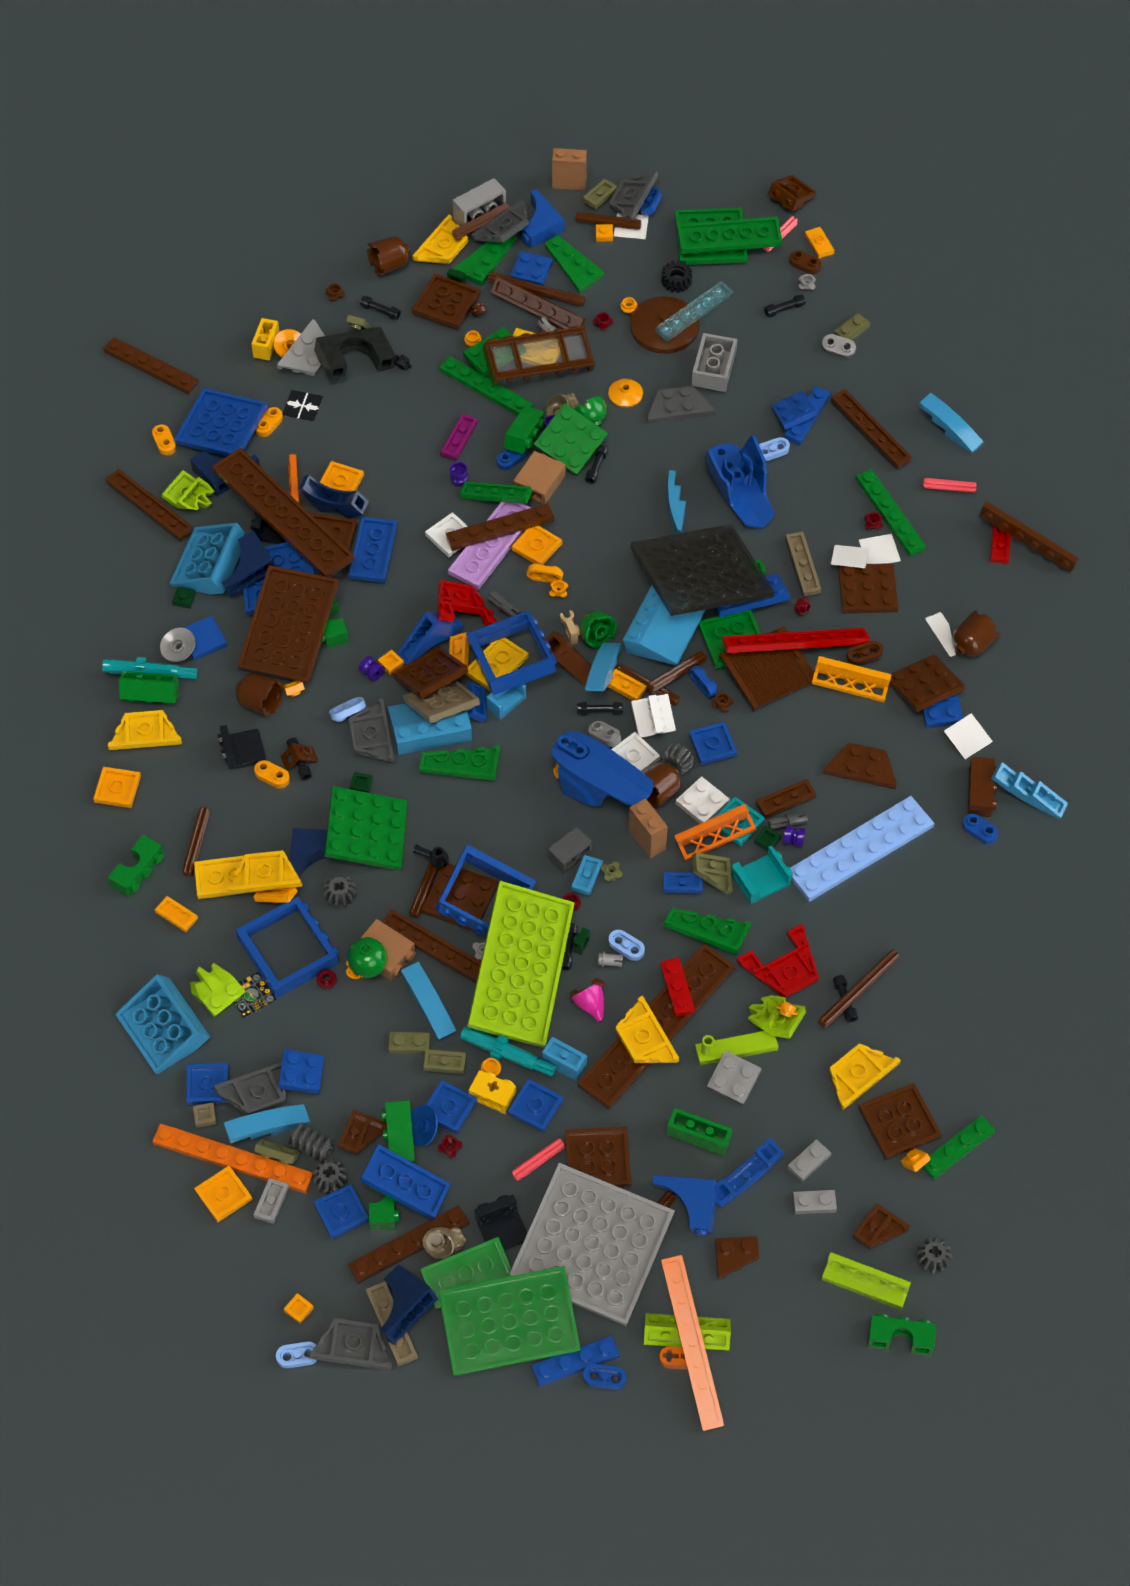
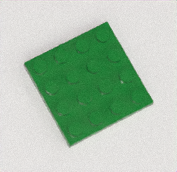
(708, 215)
(366, 828)

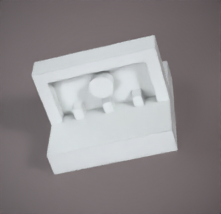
(653, 715)

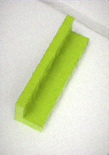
(866, 1281)
(665, 1332)

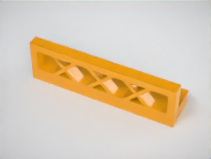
(852, 675)

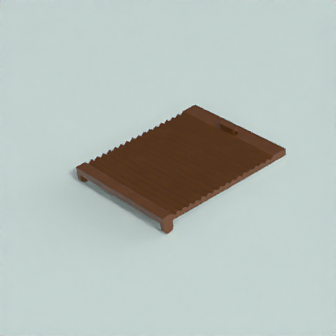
(768, 674)

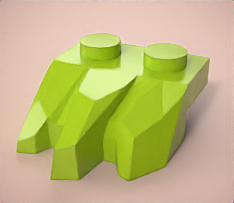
(188, 492)
(216, 989)
(769, 1019)

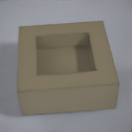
(204, 1115)

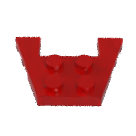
(462, 598)
(789, 972)

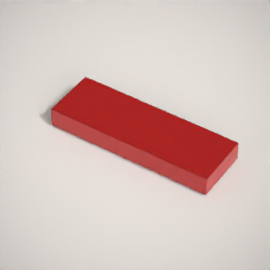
(1000, 546)

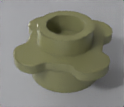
(611, 876)

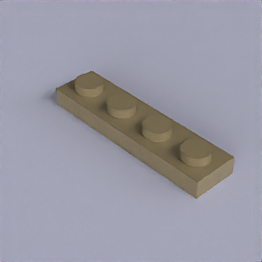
(803, 564)
(382, 1305)

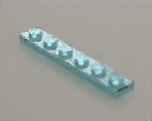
(694, 311)

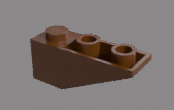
(569, 656)

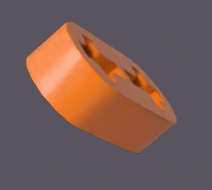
(677, 1362)

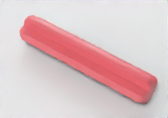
(785, 229)
(949, 485)
(538, 1159)

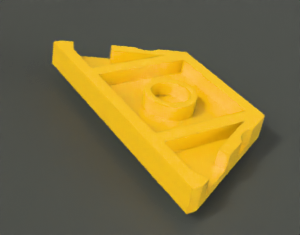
(441, 245)
(144, 730)
(264, 872)
(644, 1036)
(859, 1072)

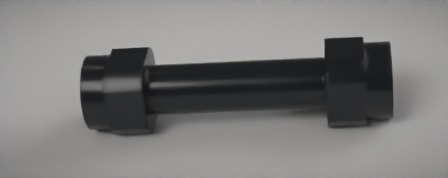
(798, 301)
(393, 312)
(592, 474)
(616, 708)
(303, 771)
(567, 960)
(840, 984)

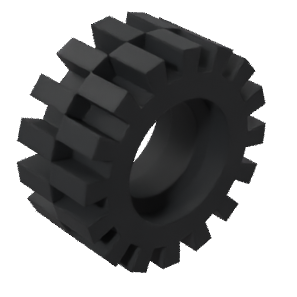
(676, 269)

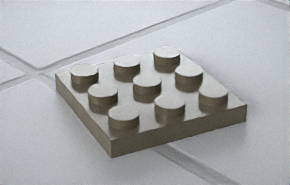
(442, 702)

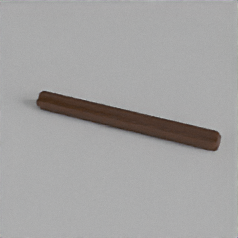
(542, 290)
(861, 986)

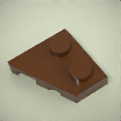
(360, 1132)
(879, 1227)
(735, 1253)

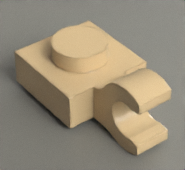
(572, 631)

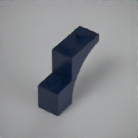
(349, 503)

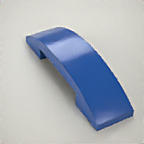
(748, 1172)

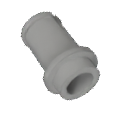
(546, 326)
(608, 959)

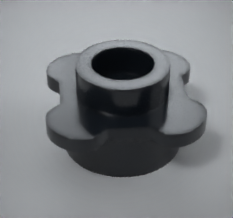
(402, 362)

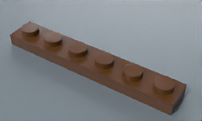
(536, 304)
(151, 365)
(871, 429)
(149, 505)
(499, 527)
(1028, 537)
(434, 946)
(403, 1246)

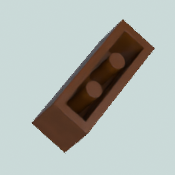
(981, 786)

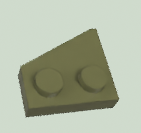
(714, 870)

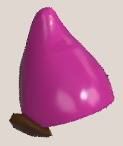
(590, 999)

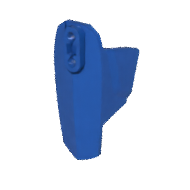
(742, 480)
(597, 772)

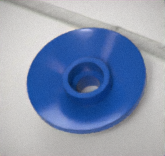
(423, 1125)

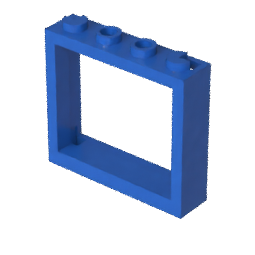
(503, 629)
(488, 865)
(301, 976)

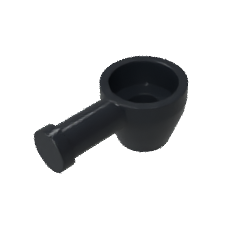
(436, 861)

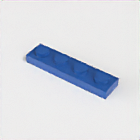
(818, 399)
(570, 1364)

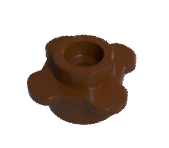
(334, 291)
(478, 308)
(722, 697)

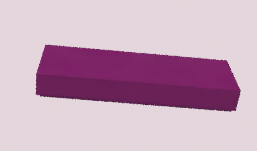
(459, 437)

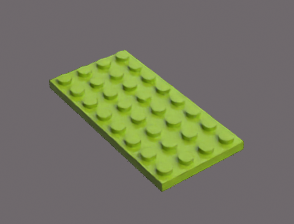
(521, 964)

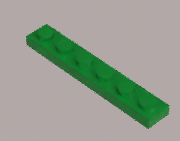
(483, 386)
(890, 513)

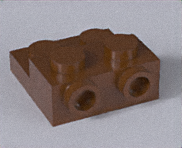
(791, 192)

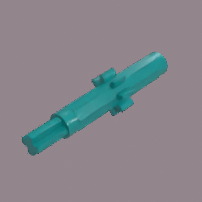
(140, 665)
(500, 1048)

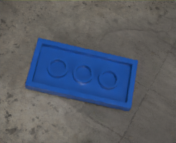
(373, 549)
(780, 594)
(405, 1182)

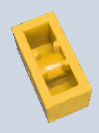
(264, 337)
(493, 1091)

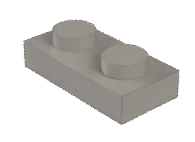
(809, 1160)
(271, 1201)
(814, 1202)

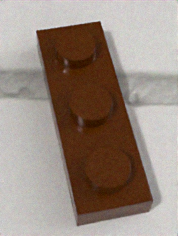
(786, 798)

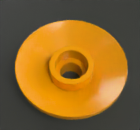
(285, 339)
(625, 392)

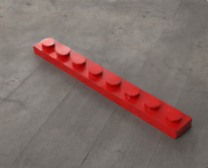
(795, 640)

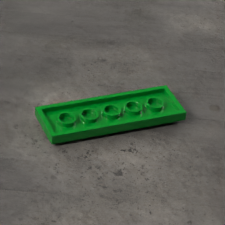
(729, 235)

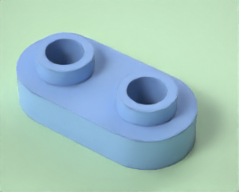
(770, 448)
(347, 708)
(627, 945)
(297, 1352)

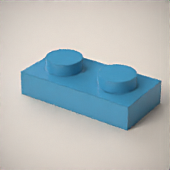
(587, 875)

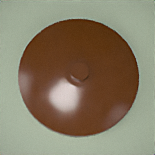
(650, 315)

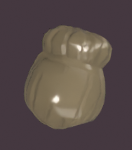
(558, 401)
(442, 1242)

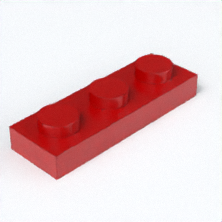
(677, 987)

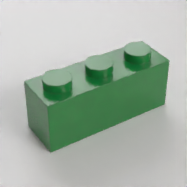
(524, 430)
(149, 687)
(399, 1129)
(699, 1132)

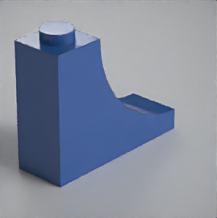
(544, 224)
(426, 635)
(698, 1197)

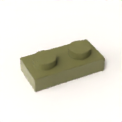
(599, 194)
(358, 323)
(853, 327)
(409, 1042)
(444, 1061)
(272, 1149)

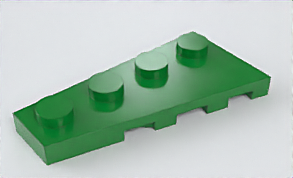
(484, 260)
(576, 266)
(473, 764)
(716, 932)

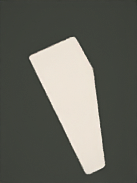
(942, 631)

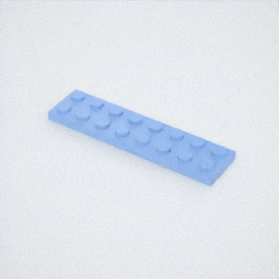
(860, 848)

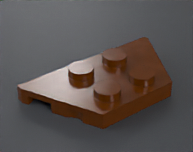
(862, 765)

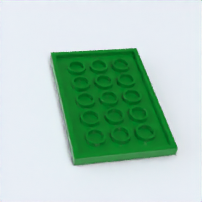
(509, 1321)

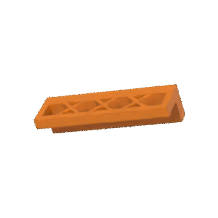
(714, 825)

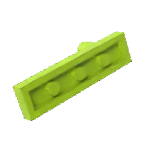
(744, 1045)

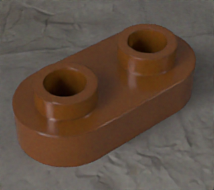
(805, 262)
(864, 653)

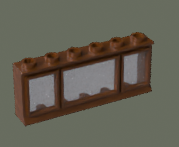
(538, 354)

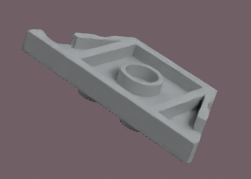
(301, 354)

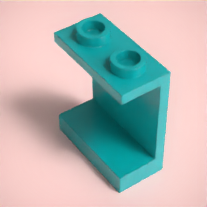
(762, 876)

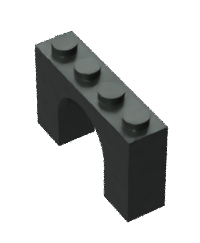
(368, 340)

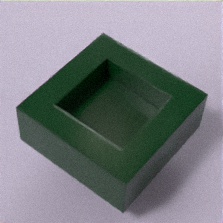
(456, 275)
(183, 597)
(361, 782)
(767, 838)
(581, 940)

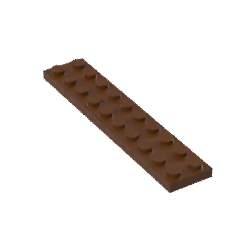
(283, 513)
(615, 1069)

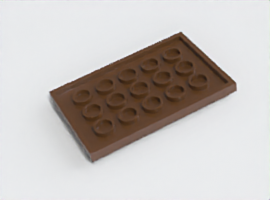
(288, 624)

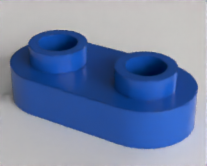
(651, 201)
(512, 460)
(707, 686)
(979, 829)
(605, 1374)

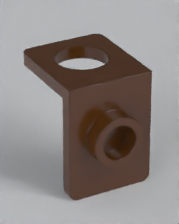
(298, 752)

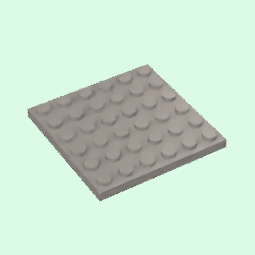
(600, 1237)

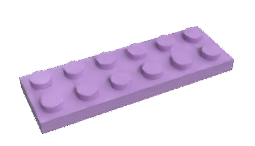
(481, 559)

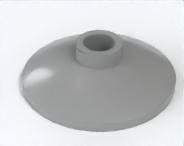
(173, 640)

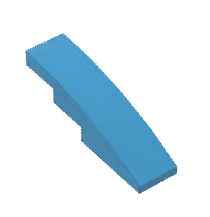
(951, 422)
(675, 506)
(602, 667)
(1033, 793)
(428, 1000)
(266, 1122)

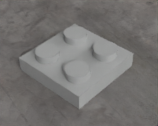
(734, 1077)

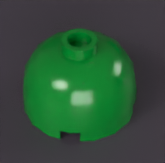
(593, 410)
(597, 628)
(367, 957)

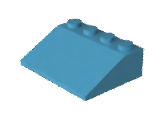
(209, 558)
(658, 634)
(416, 734)
(162, 1024)

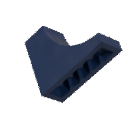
(202, 467)
(251, 567)
(306, 848)
(410, 1302)

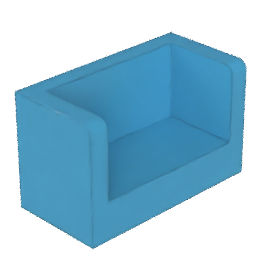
(505, 701)
(567, 1059)

